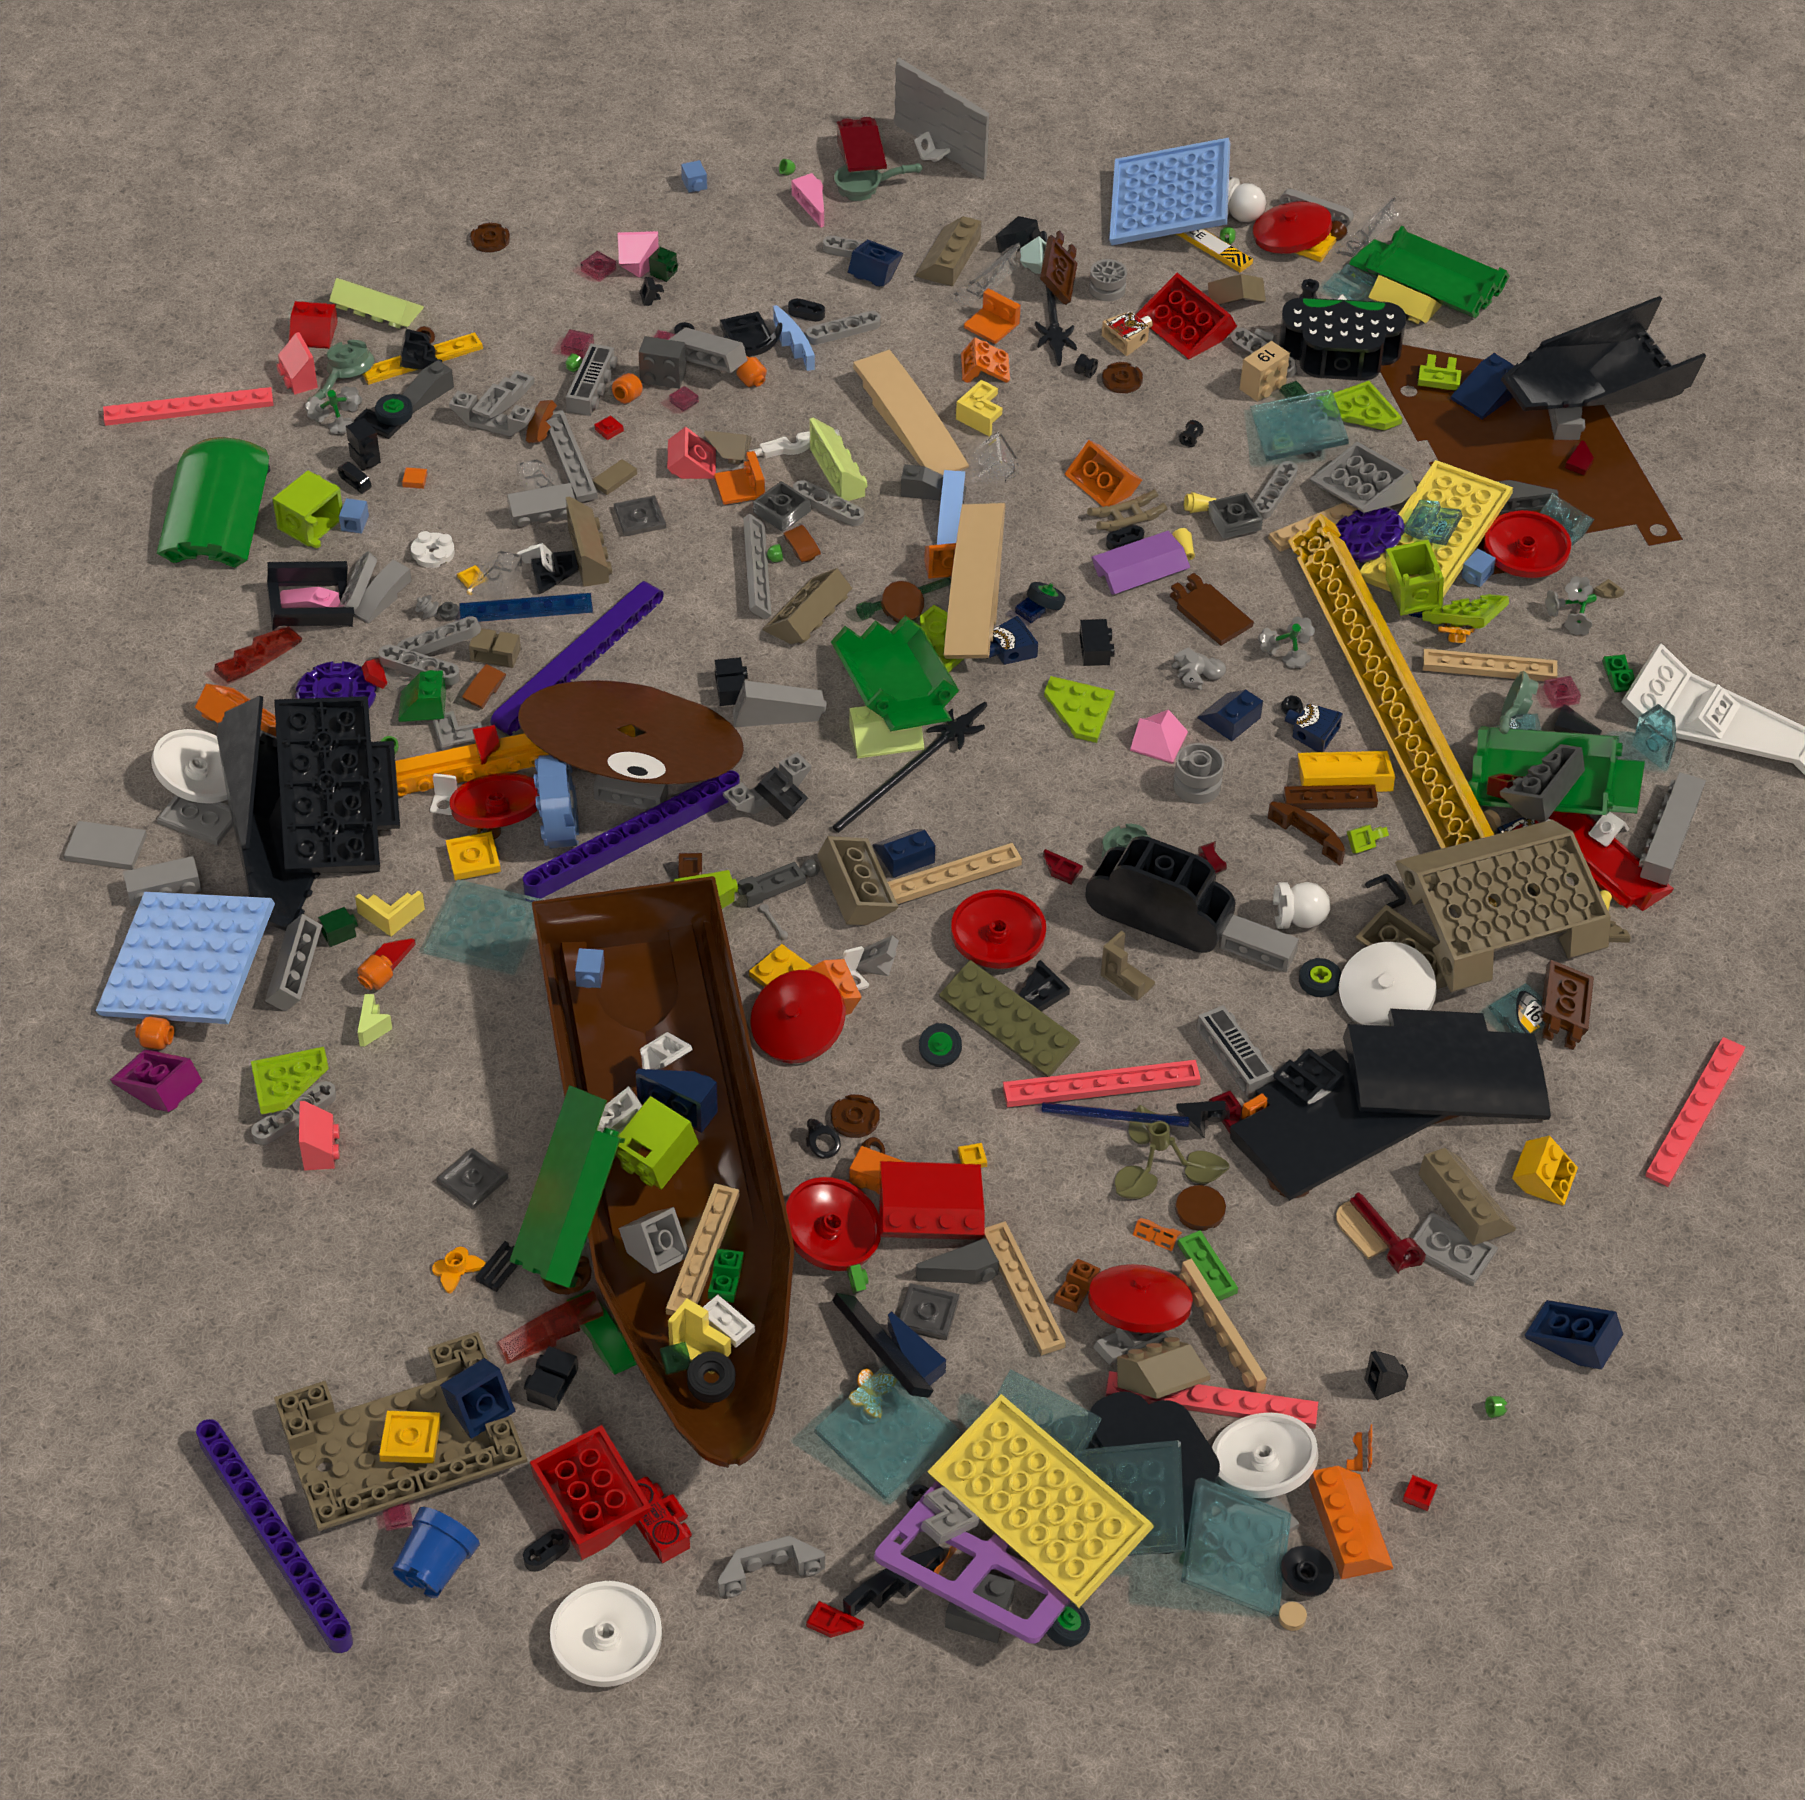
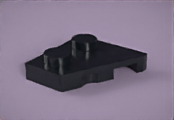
(1044, 988)

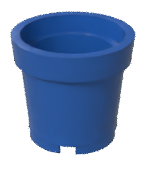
(433, 1551)

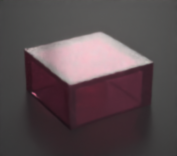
(598, 266)
(577, 343)
(1561, 691)

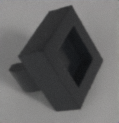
(649, 291)

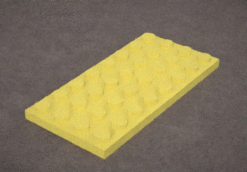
(1454, 489)
(1041, 1500)

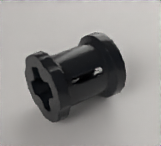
(1311, 290)
(1191, 434)

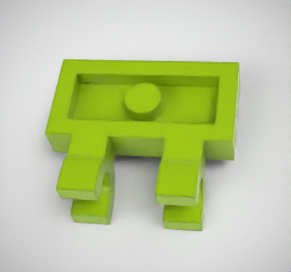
(1439, 377)

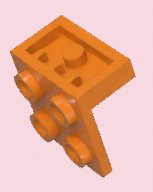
(995, 318)
(984, 357)
(743, 483)

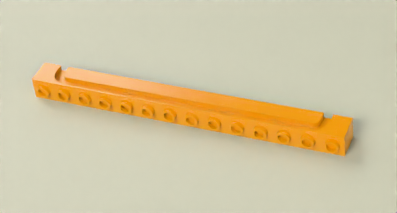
(464, 763)

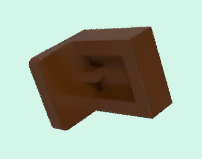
(690, 864)

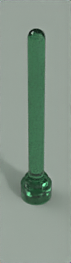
(867, 609)

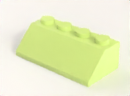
(374, 303)
(836, 461)

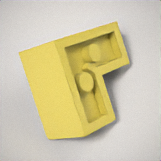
(977, 410)
(393, 917)
(692, 1326)

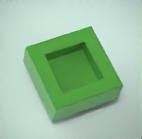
(858, 1278)

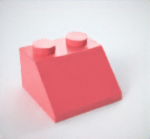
(297, 366)
(691, 456)
(317, 1137)

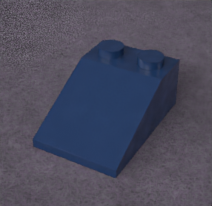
(1483, 388)
(682, 1091)
(1576, 1332)

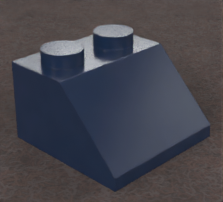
(874, 262)
(1233, 713)
(906, 851)
(478, 1397)

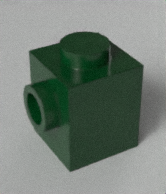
(663, 264)
(338, 926)

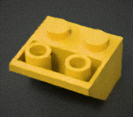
(1545, 1170)

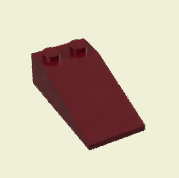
(860, 144)

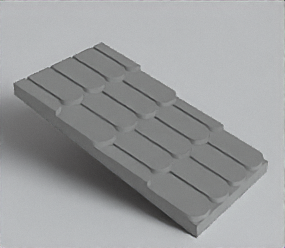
(949, 118)

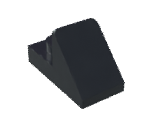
(1202, 1111)

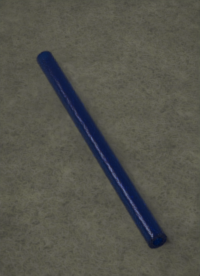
(1114, 1114)

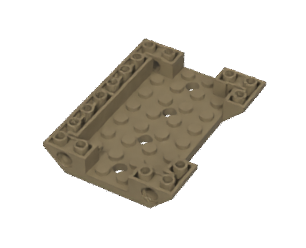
(1503, 869)
(357, 1479)

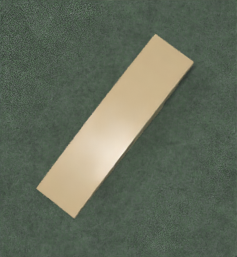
(909, 413)
(975, 581)

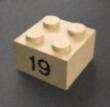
(1264, 371)

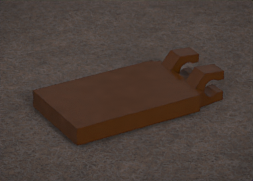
(1059, 268)
(1210, 610)
(1566, 1002)

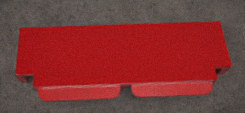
(1613, 866)

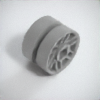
(1108, 280)

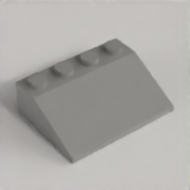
(1365, 479)

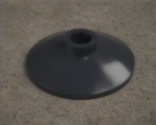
(1309, 1561)

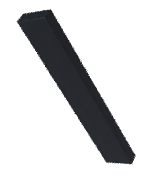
(882, 1345)

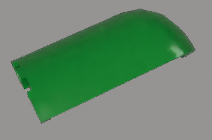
(214, 501)

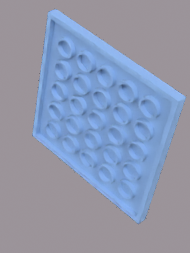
(1170, 191)
(186, 957)

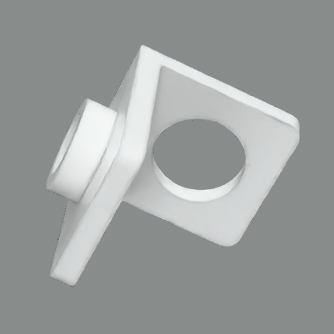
(930, 153)
(536, 552)
(444, 787)
(1607, 828)
(852, 959)

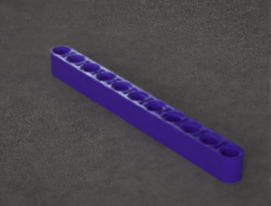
(582, 651)
(628, 836)
(279, 1543)

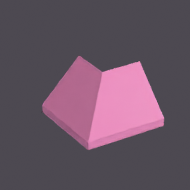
(635, 250)
(1159, 736)

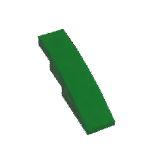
(608, 1342)

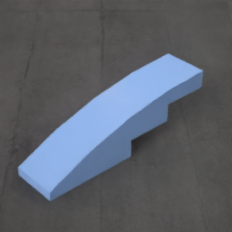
(794, 337)
(950, 506)

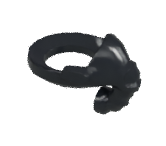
(817, 1128)

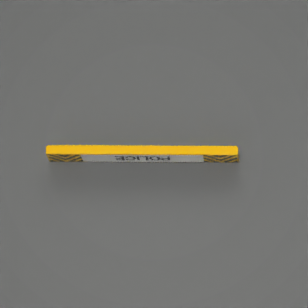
(1218, 249)

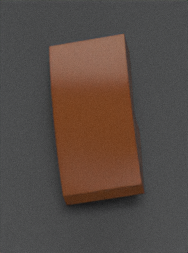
(538, 426)
(802, 543)
(483, 686)
(1076, 1286)

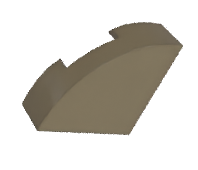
(1608, 589)
(1618, 934)

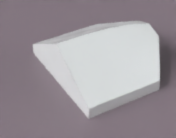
(663, 1051)
(620, 1111)

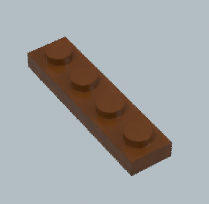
(1331, 796)

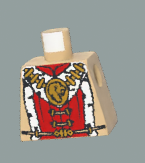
(1126, 331)

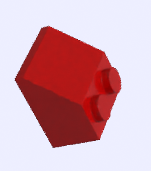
(314, 322)

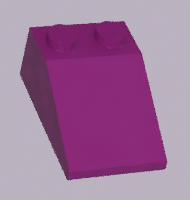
(158, 1079)

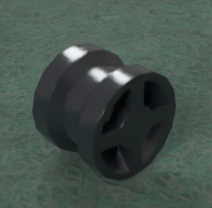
(1086, 365)

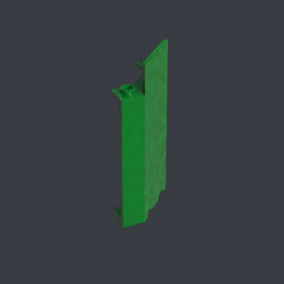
(1433, 271)
(897, 673)
(1602, 788)
(567, 1190)

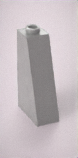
(776, 704)

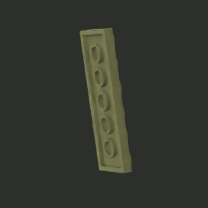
(1009, 1018)

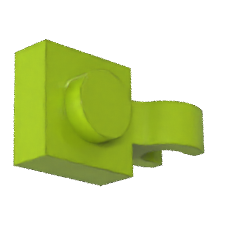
(1364, 837)

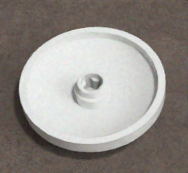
(190, 766)
(1386, 978)
(1265, 1454)
(606, 1633)

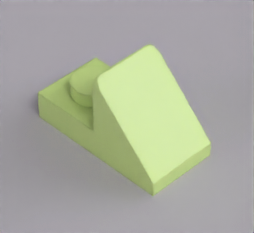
(372, 1023)

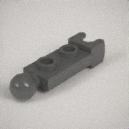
(776, 881)

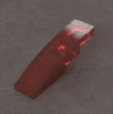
(261, 652)
(550, 1326)

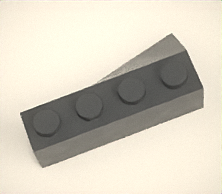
(1546, 783)

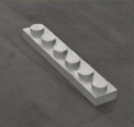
(571, 458)
(757, 567)

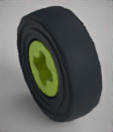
(1311, 982)

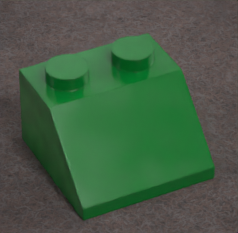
(423, 697)

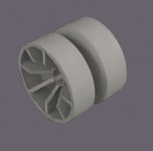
(1198, 773)

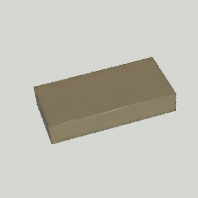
(614, 476)

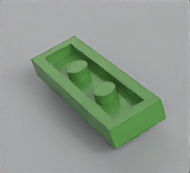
(1209, 1265)

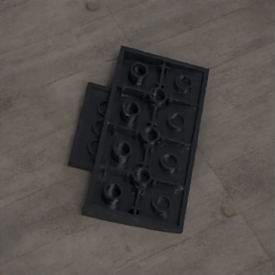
(333, 785)
(1446, 1067)
(1314, 1142)

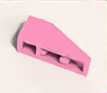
(809, 194)
(309, 598)

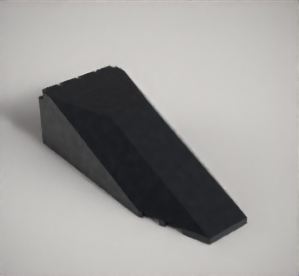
(1601, 365)
(254, 803)

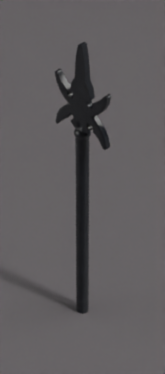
(1054, 333)
(952, 729)

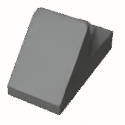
(879, 956)

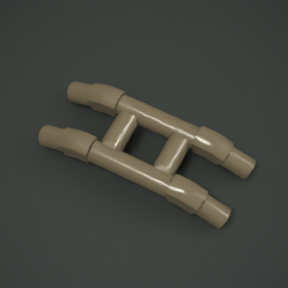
(1134, 505)

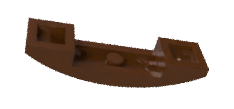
(1287, 815)

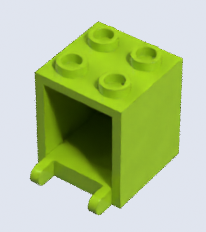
(308, 508)
(1417, 592)
(664, 1134)

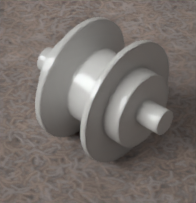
(427, 607)

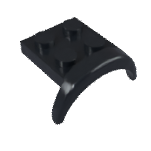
(751, 331)

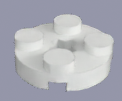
(426, 541)

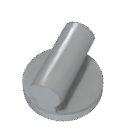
(1266, 336)

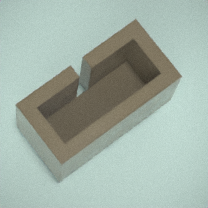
(495, 648)

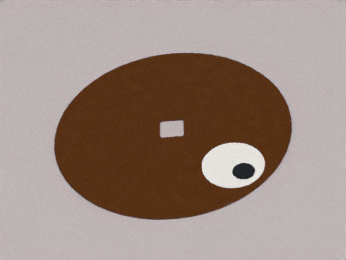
(581, 722)

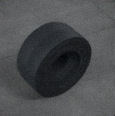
(714, 1391)

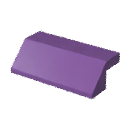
(1141, 562)

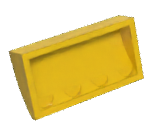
(1347, 769)

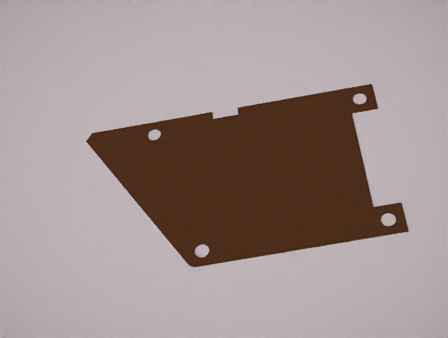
(1523, 449)

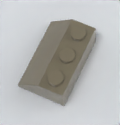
(1161, 1368)

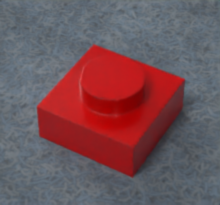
(609, 427)
(1420, 1493)

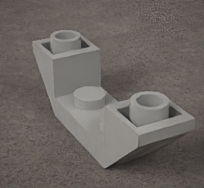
(503, 424)
(750, 801)
(777, 1551)

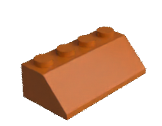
(218, 699)
(1349, 1522)

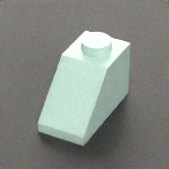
(1033, 255)

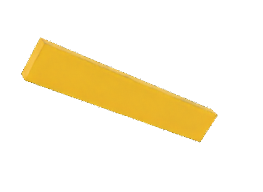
(444, 351)

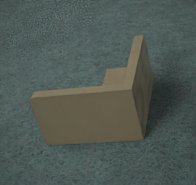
(1237, 288)
(1121, 973)

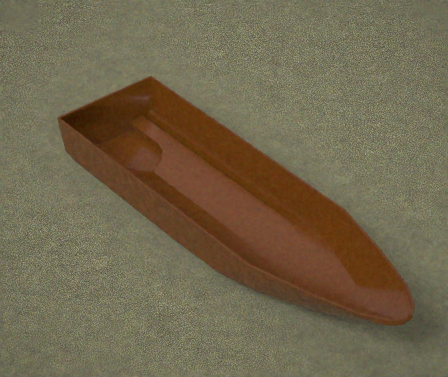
(676, 975)

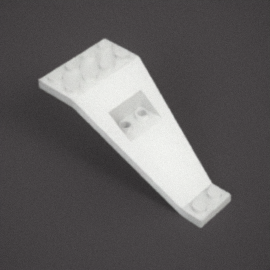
(1712, 713)

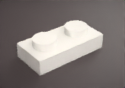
(728, 1321)

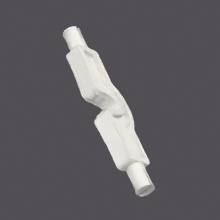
(784, 446)

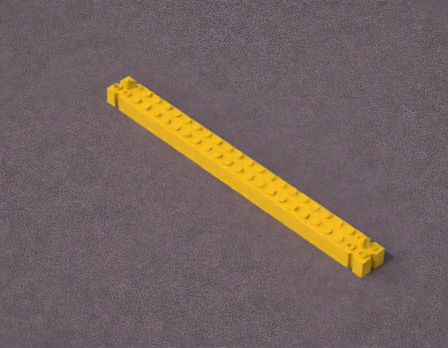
(1389, 686)

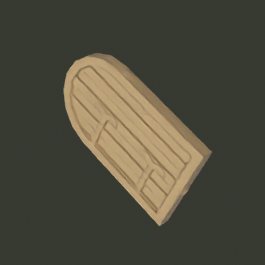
(1359, 1231)

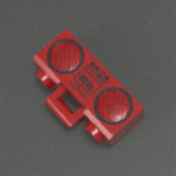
(659, 1527)

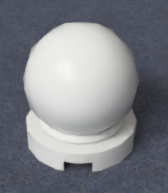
(1245, 201)
(1302, 905)

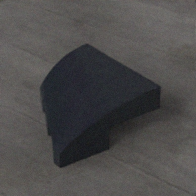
(417, 350)
(564, 564)
(1573, 722)

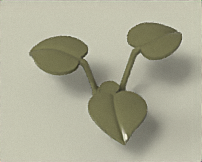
(1136, 1183)

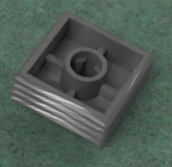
(781, 506)
(1235, 515)

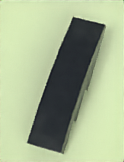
(888, 1583)

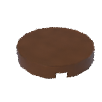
(490, 242)
(1122, 377)
(902, 599)
(855, 1116)
(1200, 1207)

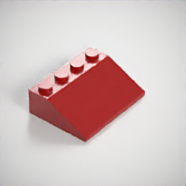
(1187, 317)
(931, 1201)
(590, 1491)

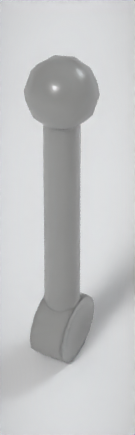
(764, 908)

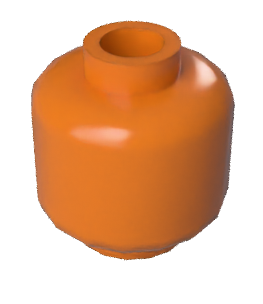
(752, 372)
(627, 388)
(375, 972)
(154, 1033)

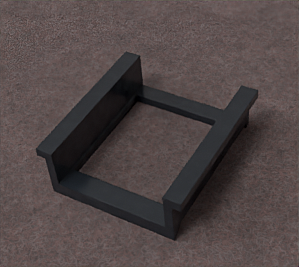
(307, 574)

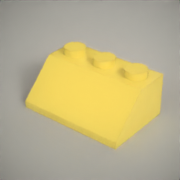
(1415, 304)

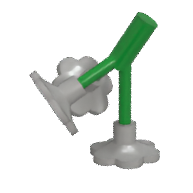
(348, 399)
(1579, 592)
(1298, 630)

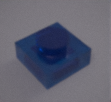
(1029, 610)

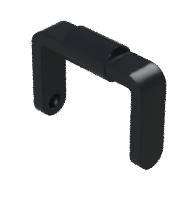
(1393, 885)

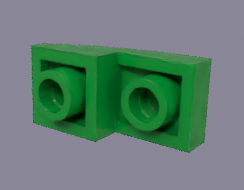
(1618, 672)
(725, 1274)

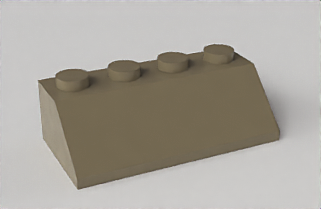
(951, 251)
(587, 543)
(809, 607)
(856, 879)
(1393, 927)
(1464, 1197)

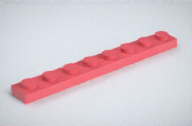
(188, 406)
(1101, 1083)
(1695, 1112)
(1231, 1401)

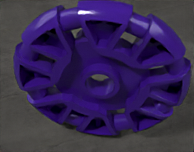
(1384, 532)
(332, 677)

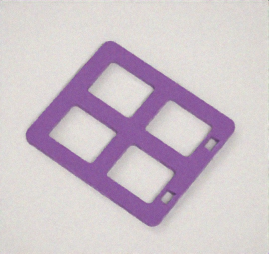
(986, 1556)

